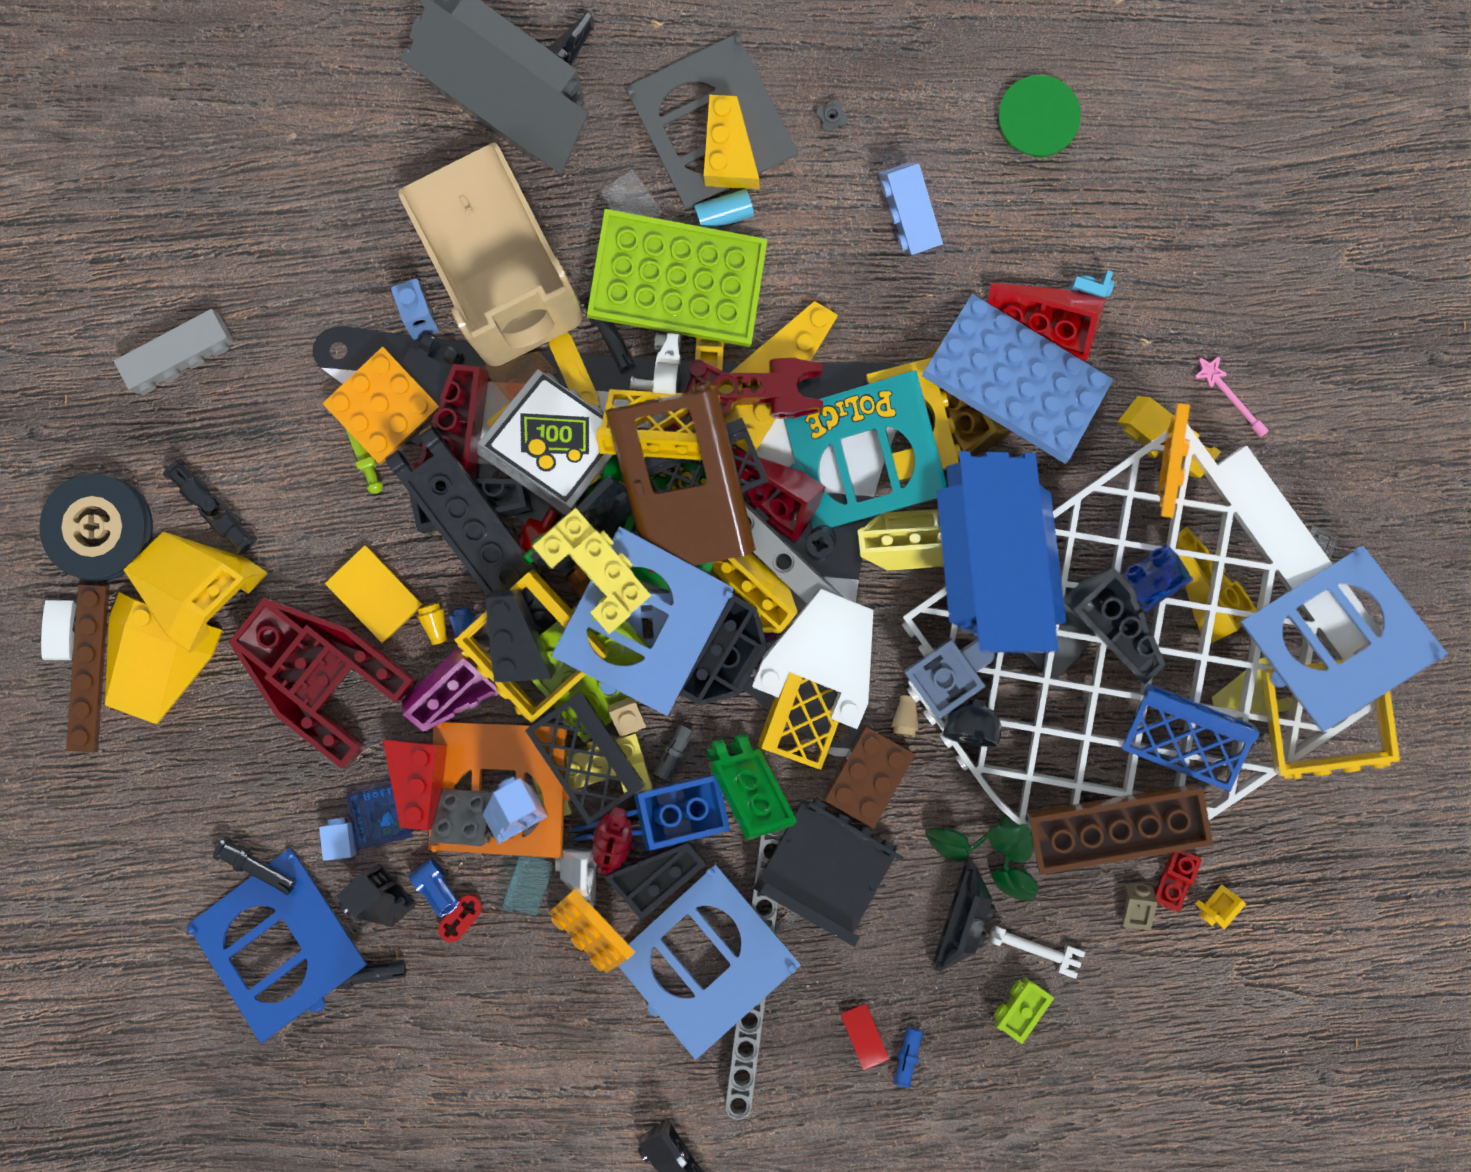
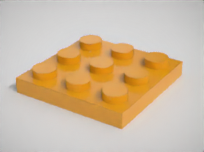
(381, 405)
(590, 932)

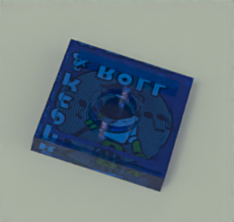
(375, 817)

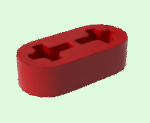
(465, 922)

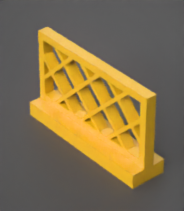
(655, 441)
(779, 716)

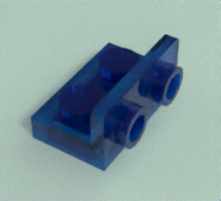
(1157, 577)

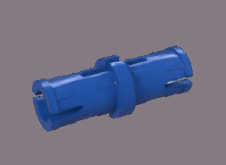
(908, 1057)

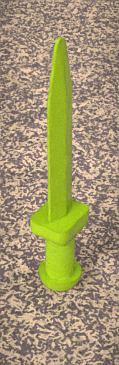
(366, 464)

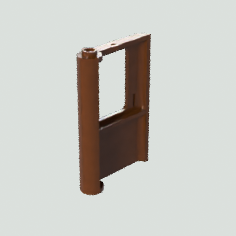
(695, 521)

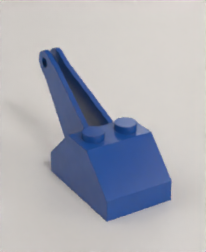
(676, 813)

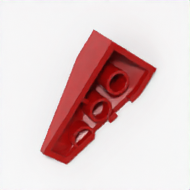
(1056, 314)

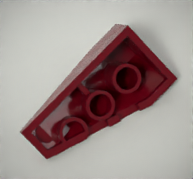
(787, 499)

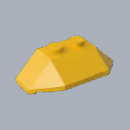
(759, 588)

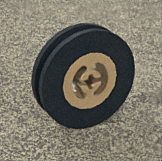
(66, 522)

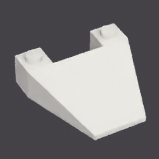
(828, 646)

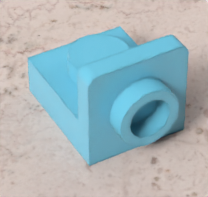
(1088, 285)

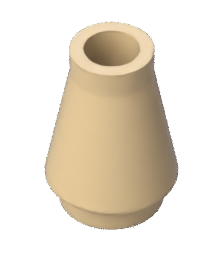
(905, 720)

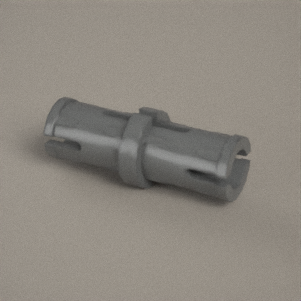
(673, 752)

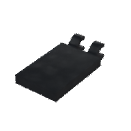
(429, 373)

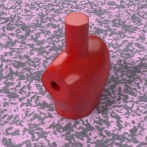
(534, 528)

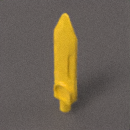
(573, 368)

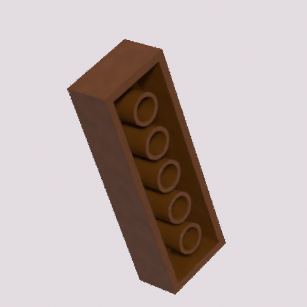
(1120, 828)

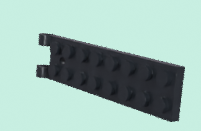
(468, 522)

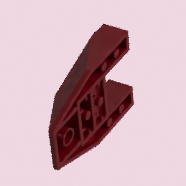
(302, 662)

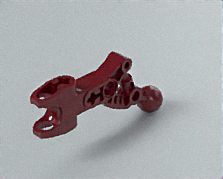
(773, 388)

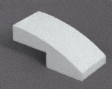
(57, 632)

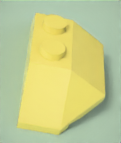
(903, 540)

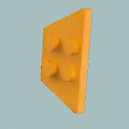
(1174, 450)

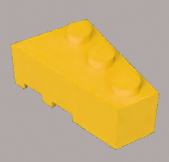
(728, 149)
(1147, 421)

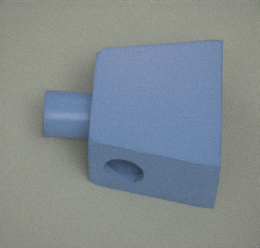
(414, 306)

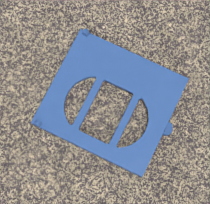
(667, 664)
(1346, 687)
(748, 980)

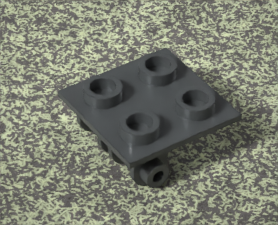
(461, 818)

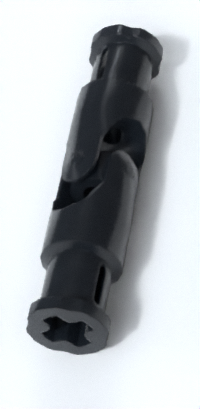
(197, 493)

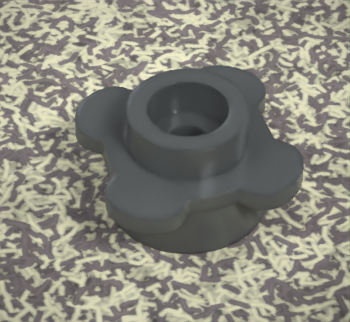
(832, 123)

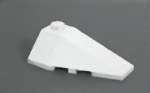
(578, 871)

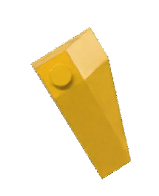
(1230, 595)

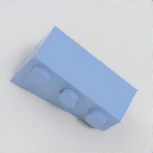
(910, 208)
(513, 809)

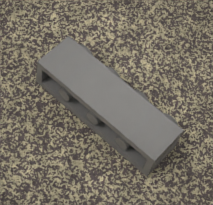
(174, 352)

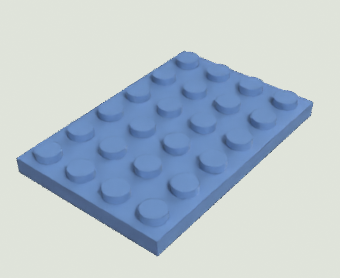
(1018, 378)

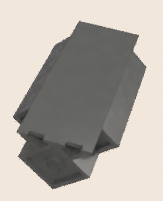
(499, 77)

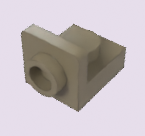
(1139, 906)

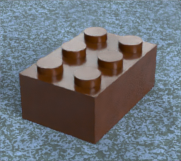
(868, 776)

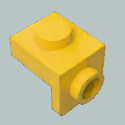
(1221, 907)

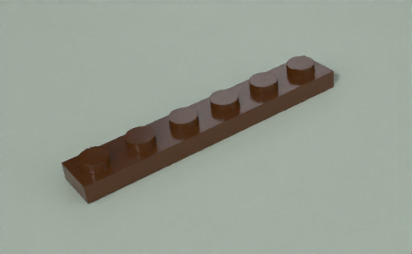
(88, 668)

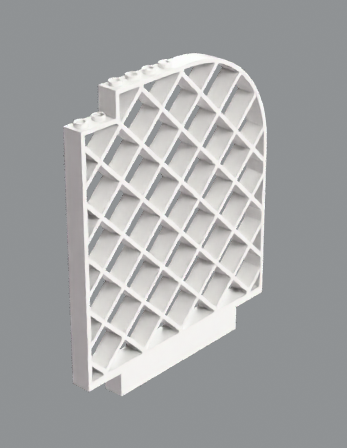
(1288, 552)

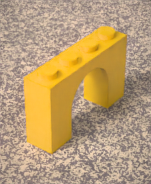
(943, 426)

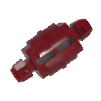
(612, 841)

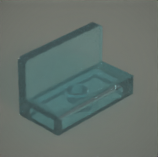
(528, 885)

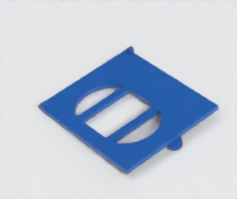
(322, 940)

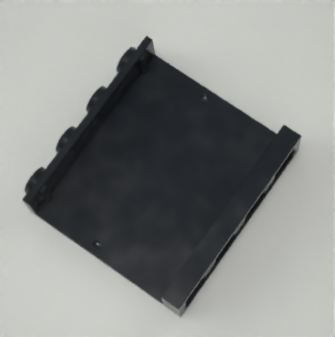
(826, 870)

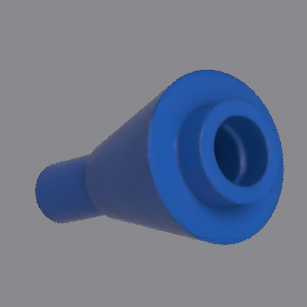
(461, 620)

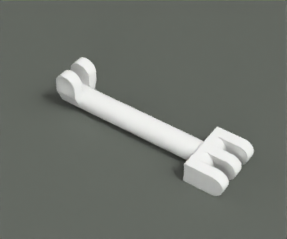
(1064, 958)

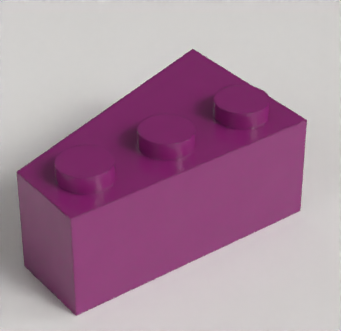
(446, 691)

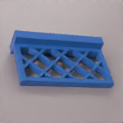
(1200, 715)

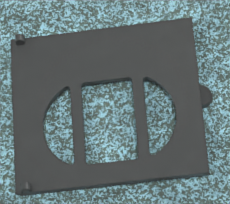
(731, 73)

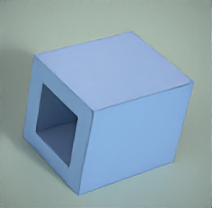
(337, 839)

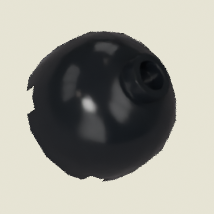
(973, 724)

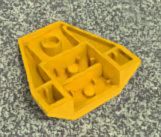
(146, 667)

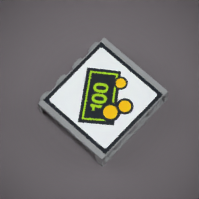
(547, 442)

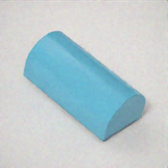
(724, 210)

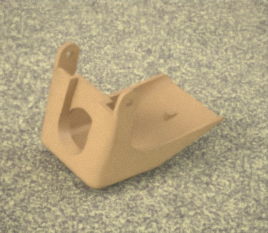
(491, 256)

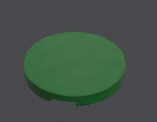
(1039, 116)

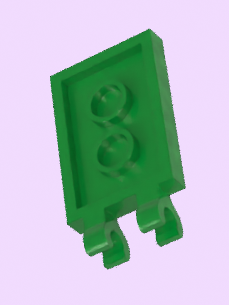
(750, 788)

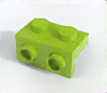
(1022, 1009)

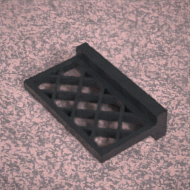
(736, 432)
(606, 513)
(606, 743)

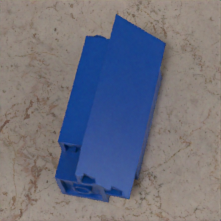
(1001, 553)

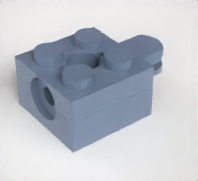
(949, 675)

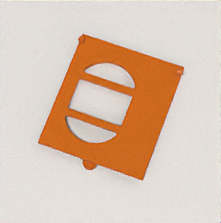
(507, 748)

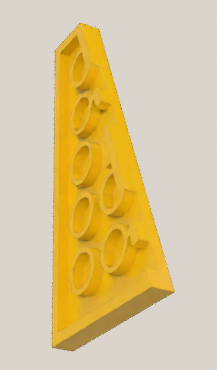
(796, 340)

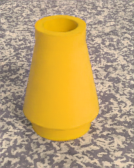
(433, 622)

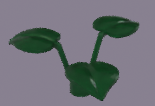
(1009, 839)

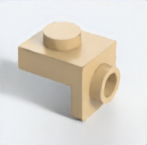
(626, 716)

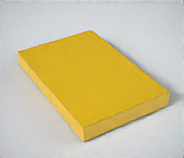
(374, 594)

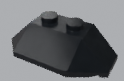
(727, 655)
(965, 919)

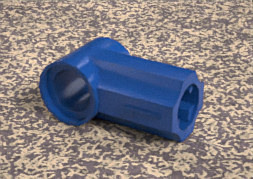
(430, 882)

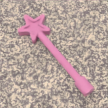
(1212, 374)

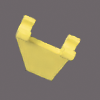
(1231, 694)

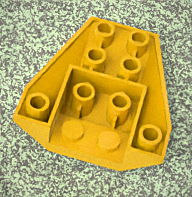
(189, 584)

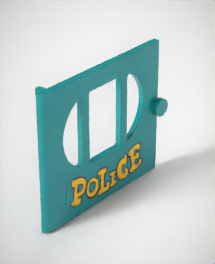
(878, 405)

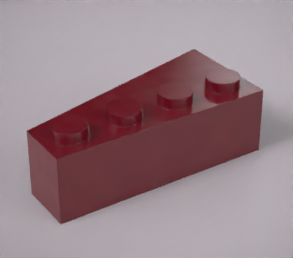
(461, 415)

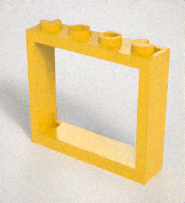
(511, 690)
(1324, 765)

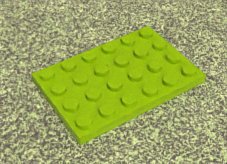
(677, 278)

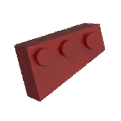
(416, 780)

